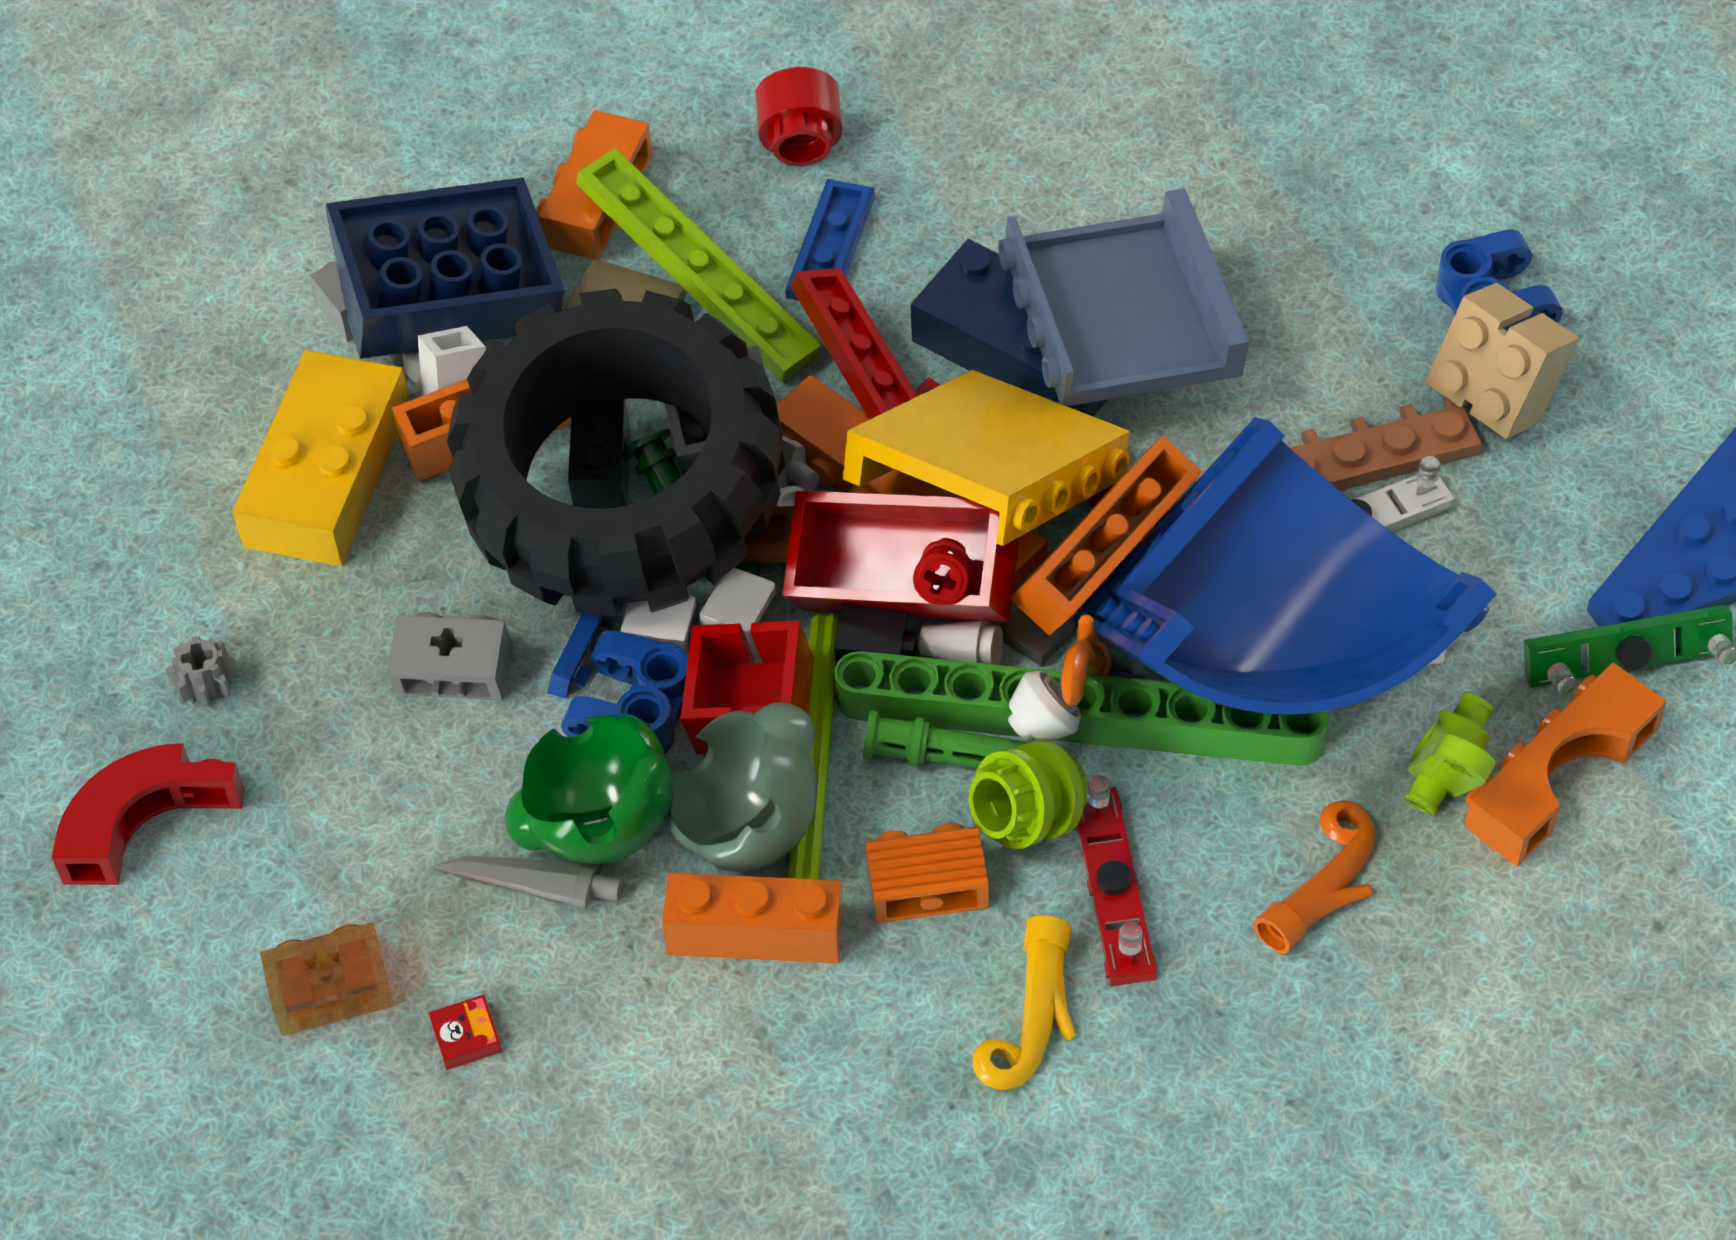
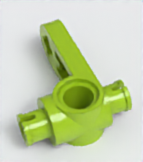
(1451, 755)

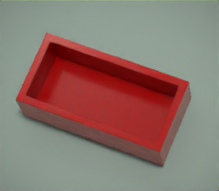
(868, 545)

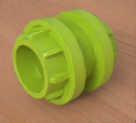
(1028, 794)

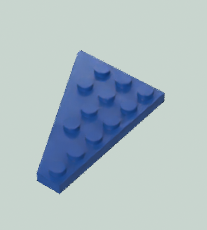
(1684, 556)

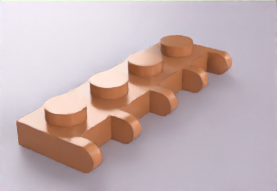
(1391, 447)

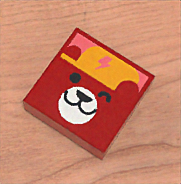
(465, 1032)

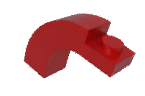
(127, 795)

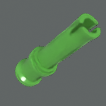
(920, 742)

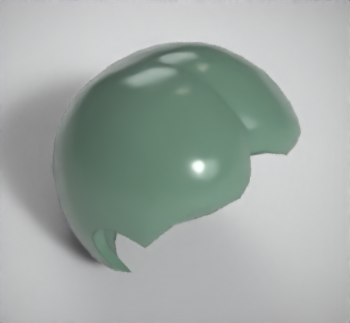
(750, 791)

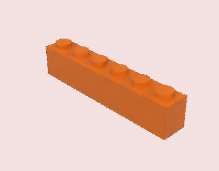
(820, 423)

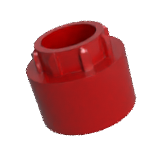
(799, 115)

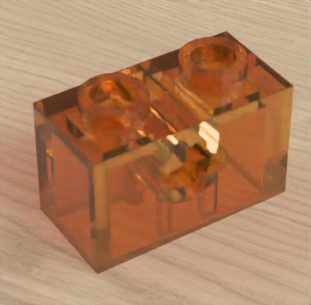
(306, 998)

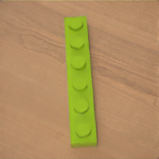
(698, 263)

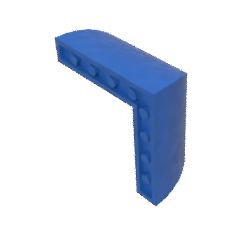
(1280, 590)

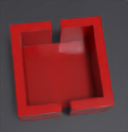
(727, 679)

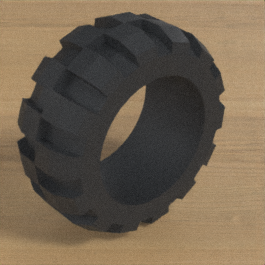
(598, 356)

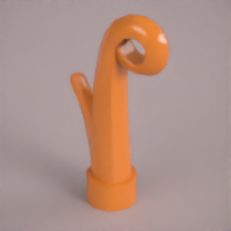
(1083, 658)
(1286, 921)

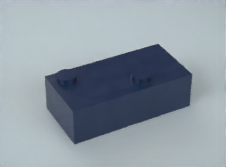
(975, 323)

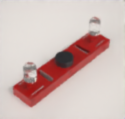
(1114, 887)

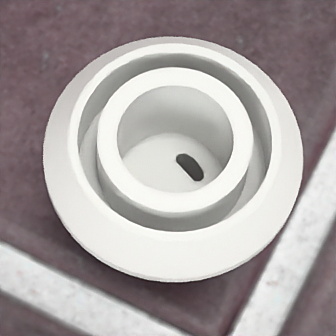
(1040, 709)

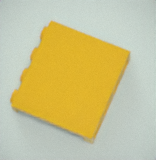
(994, 449)

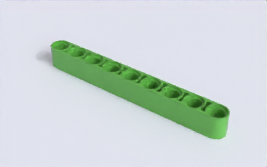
(1104, 722)

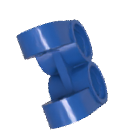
(1486, 260)
(642, 664)

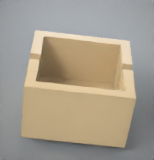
(1498, 370)

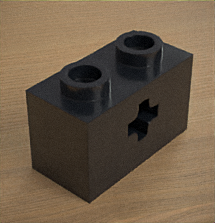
(596, 457)

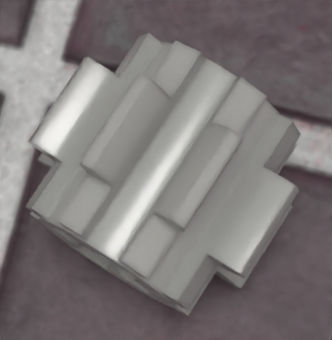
(201, 671)

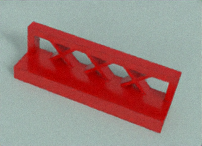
(852, 340)

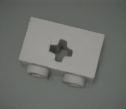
(450, 656)

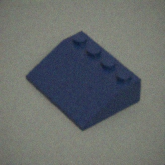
(441, 263)

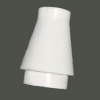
(962, 641)

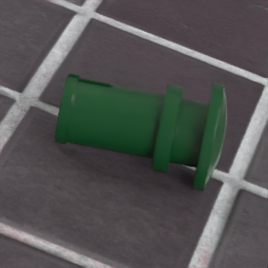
(654, 460)

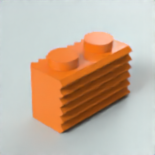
(927, 873)

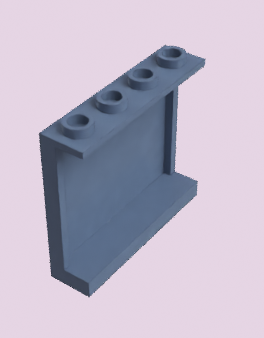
(1126, 304)

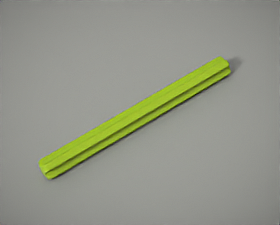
(805, 857)

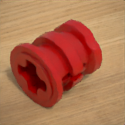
(953, 583)

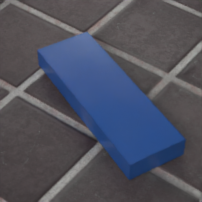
(834, 229)

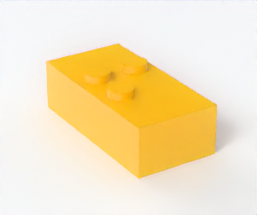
(321, 458)

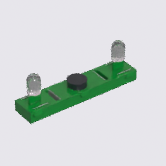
(1630, 646)

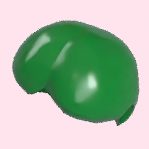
(603, 773)

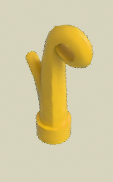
(1044, 1000)

